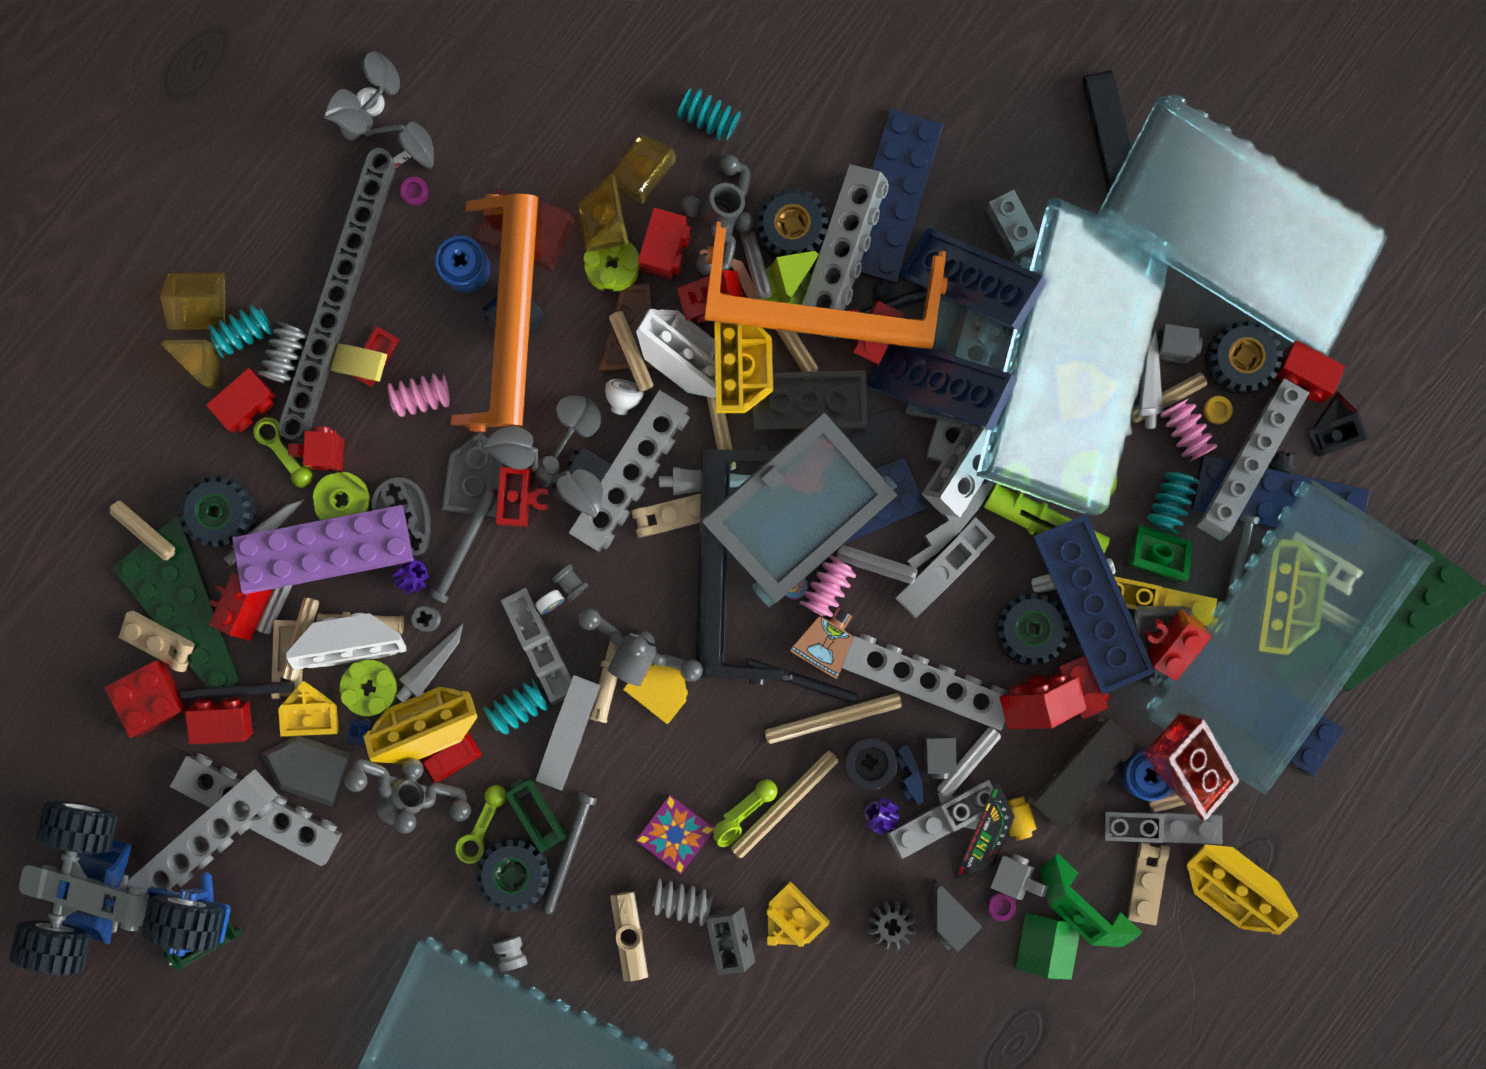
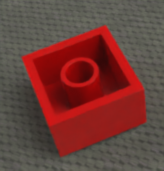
(663, 244)
(146, 699)
(1042, 702)

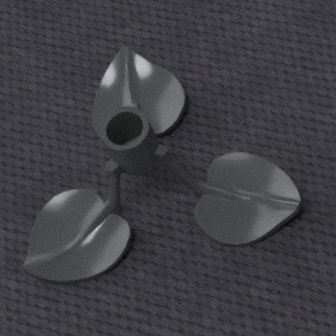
(355, 121)
(514, 449)

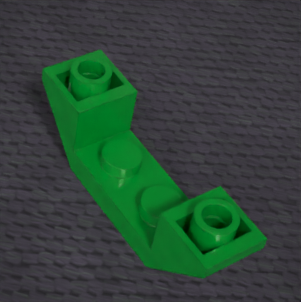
(1078, 913)

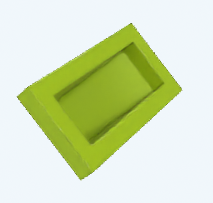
(790, 271)

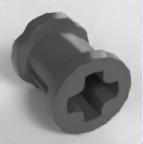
(570, 582)
(419, 614)

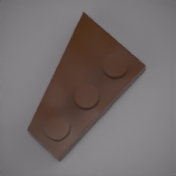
(634, 304)

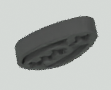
(416, 505)

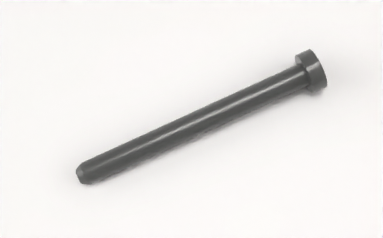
(463, 546)
(1242, 547)
(568, 850)

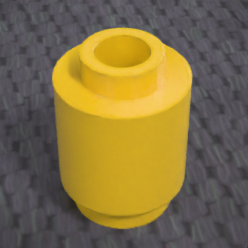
(1023, 821)

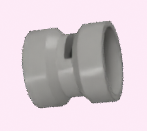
(510, 953)

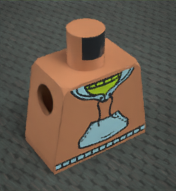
(826, 643)

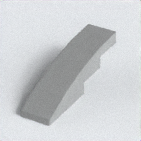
(945, 533)
(538, 645)
(568, 732)

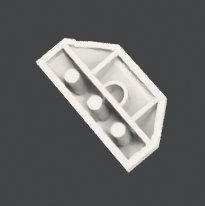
(679, 350)
(344, 641)

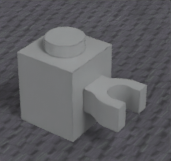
(1015, 878)

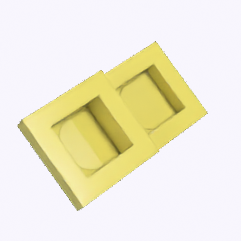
(358, 362)

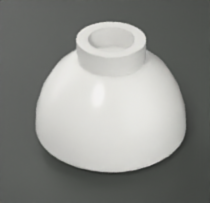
(622, 395)

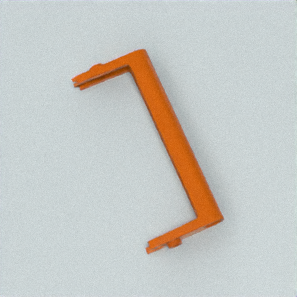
(512, 310)
(823, 321)

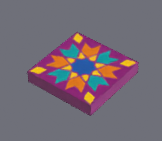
(675, 834)

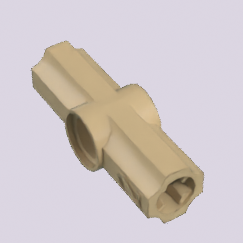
(631, 954)

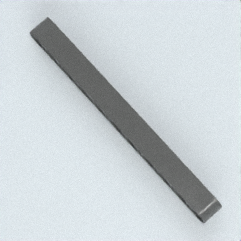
(336, 281)

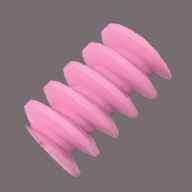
(419, 395)
(1188, 430)
(828, 587)

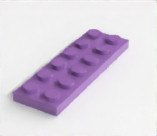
(322, 549)

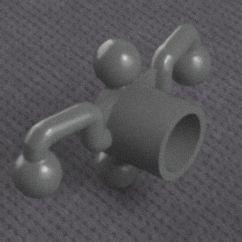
(733, 200)
(636, 652)
(409, 790)

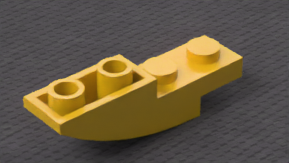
(1145, 594)

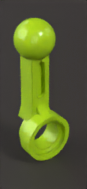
(300, 475)
(494, 798)
(729, 830)

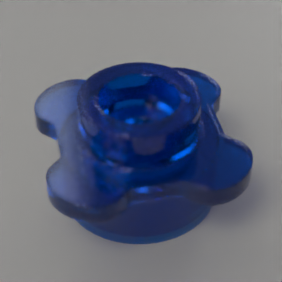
(357, 730)

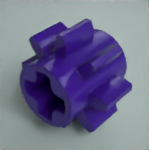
(410, 576)
(882, 816)

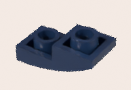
(912, 782)

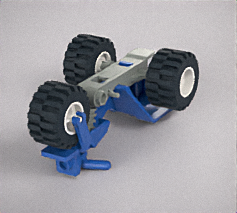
(93, 897)

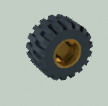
(792, 223)
(1243, 357)

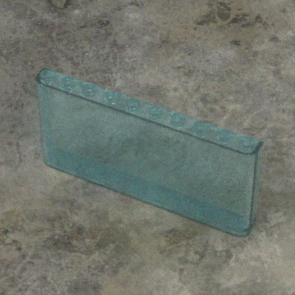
(1242, 224)
(1075, 363)
(1293, 631)
(471, 1018)

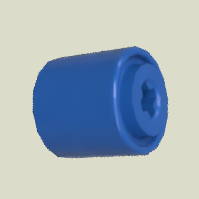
(464, 278)
(1132, 774)

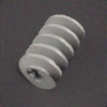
(283, 354)
(682, 902)

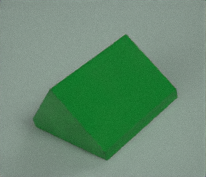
(1160, 554)
(1047, 947)

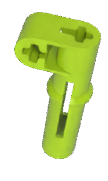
(1009, 505)

